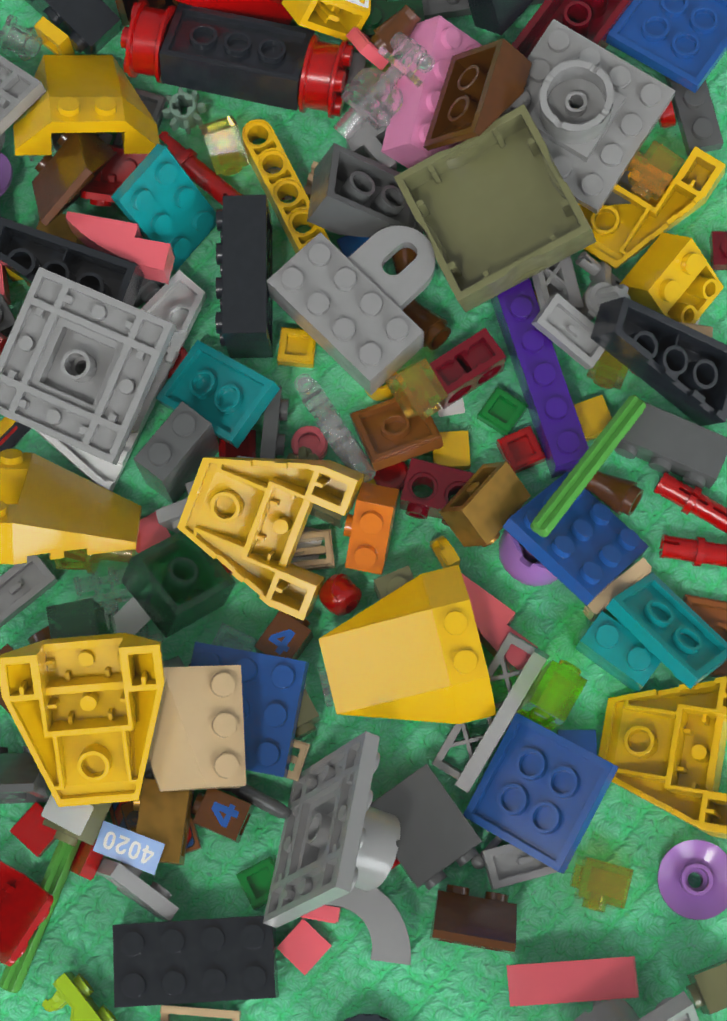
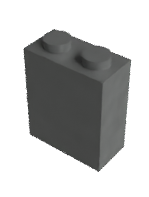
(176, 452)
(431, 828)

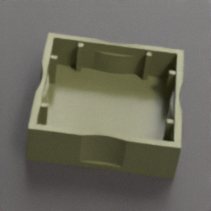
(495, 209)

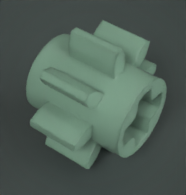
(174, 112)

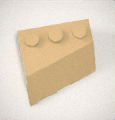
(199, 730)

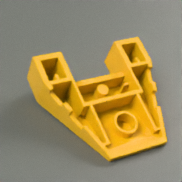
(629, 228)
(59, 511)
(255, 514)
(672, 750)

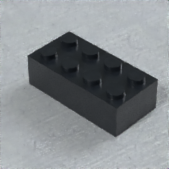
(244, 268)
(194, 961)

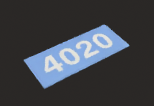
(129, 847)

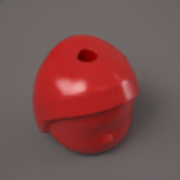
(340, 594)

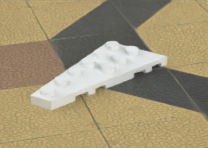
(179, 304)

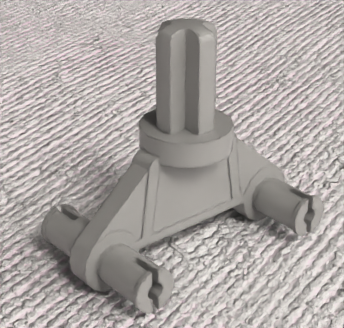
(603, 285)

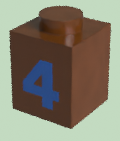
(285, 637)
(222, 813)

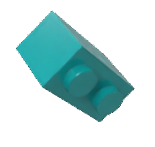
(618, 652)

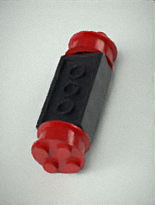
(236, 57)

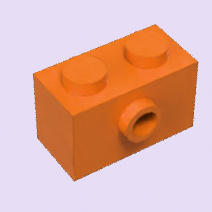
(370, 528)

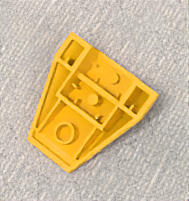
(84, 97)
(412, 655)
(86, 712)

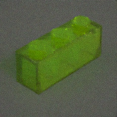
(553, 694)

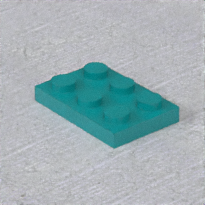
(166, 204)
(219, 391)
(669, 629)

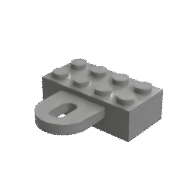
(355, 304)

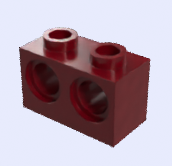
(468, 366)
(441, 479)

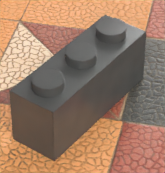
(675, 446)

